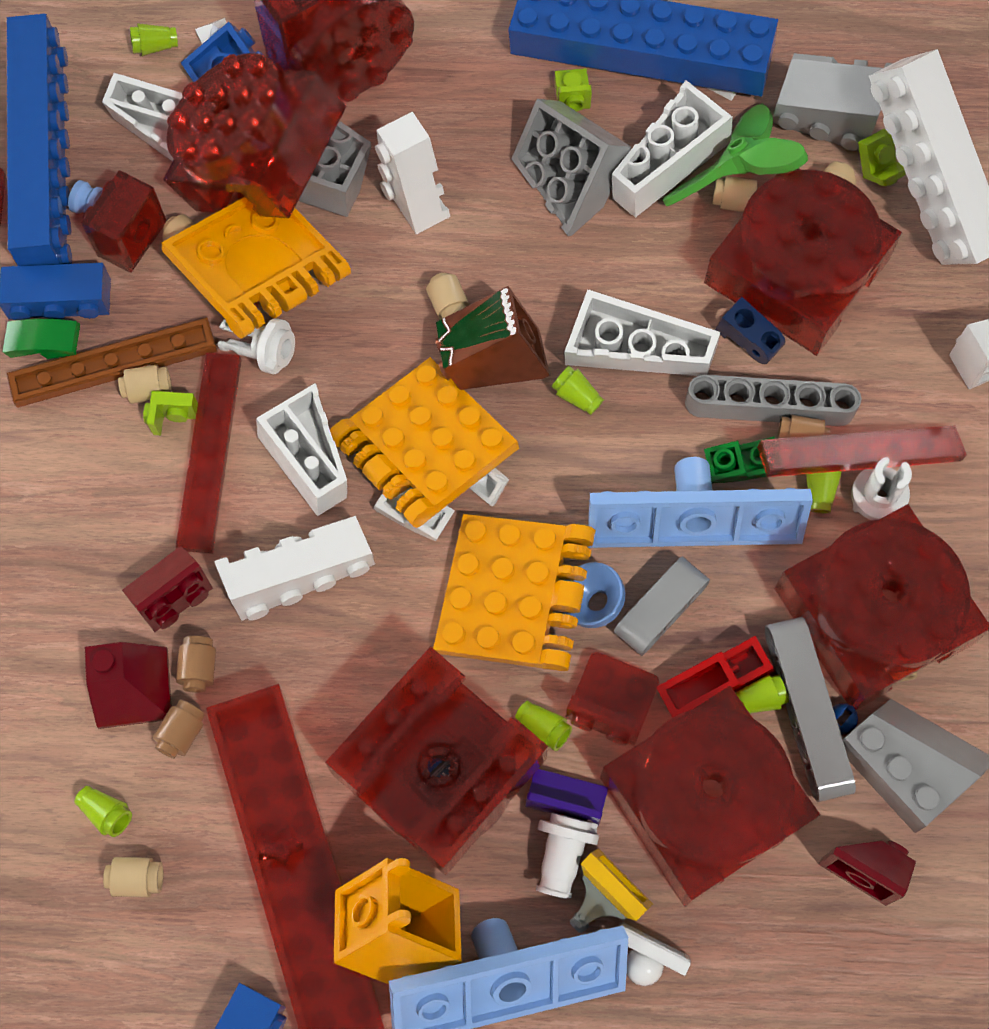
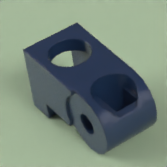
(751, 331)

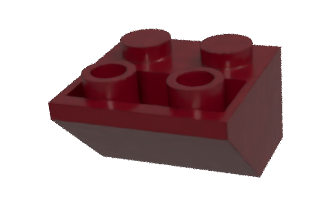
(168, 589)

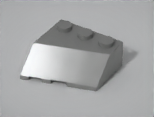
(828, 100)
(568, 161)
(338, 172)
(913, 762)

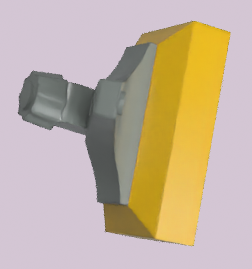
(607, 893)

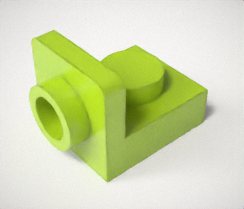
(573, 88)
(879, 159)
(172, 405)

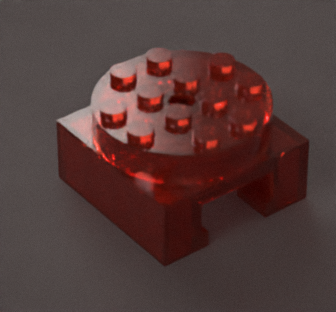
(343, 40)
(250, 134)
(803, 253)
(861, 633)
(428, 721)
(684, 829)

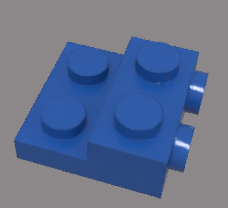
(224, 42)

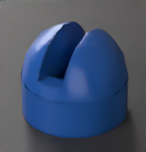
(852, 720)

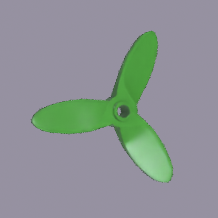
(748, 152)

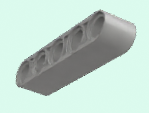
(756, 407)
(810, 710)

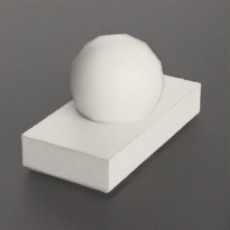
(649, 956)

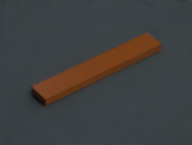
(110, 361)

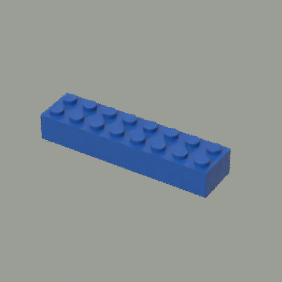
(649, 40)
(37, 143)

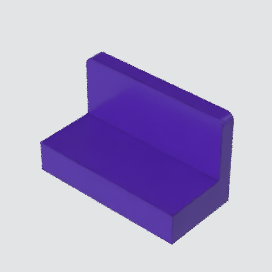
(566, 796)

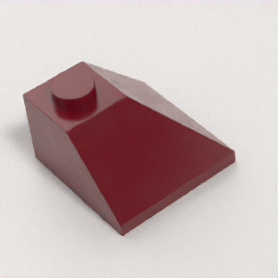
(127, 683)
(873, 867)

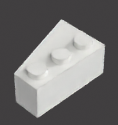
(142, 109)
(408, 172)
(972, 354)
(303, 447)

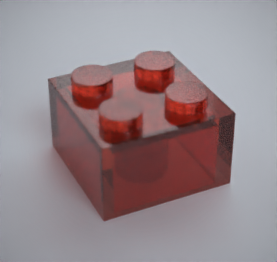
(124, 221)

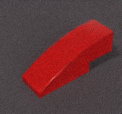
(701, 682)

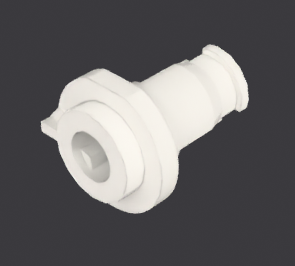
(270, 345)
(892, 482)
(563, 852)

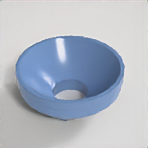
(604, 580)

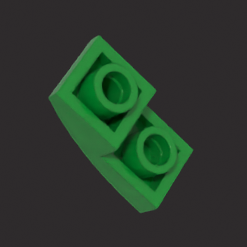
(44, 336)
(735, 462)

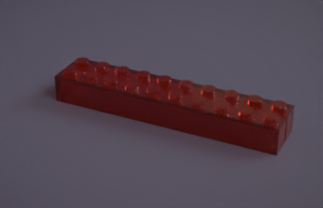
(273, 792)

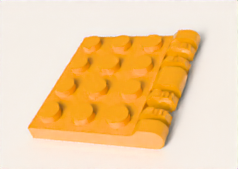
(248, 257)
(426, 439)
(507, 590)

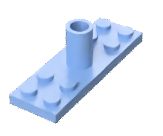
(698, 514)
(511, 981)

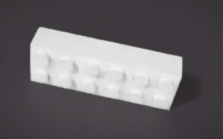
(936, 156)

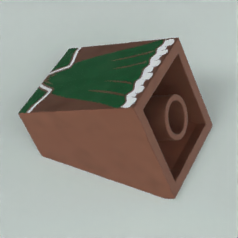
(491, 343)

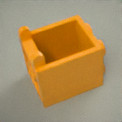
(396, 922)

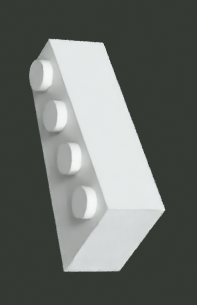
(672, 149)
(637, 339)
(295, 568)

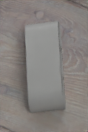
(661, 606)

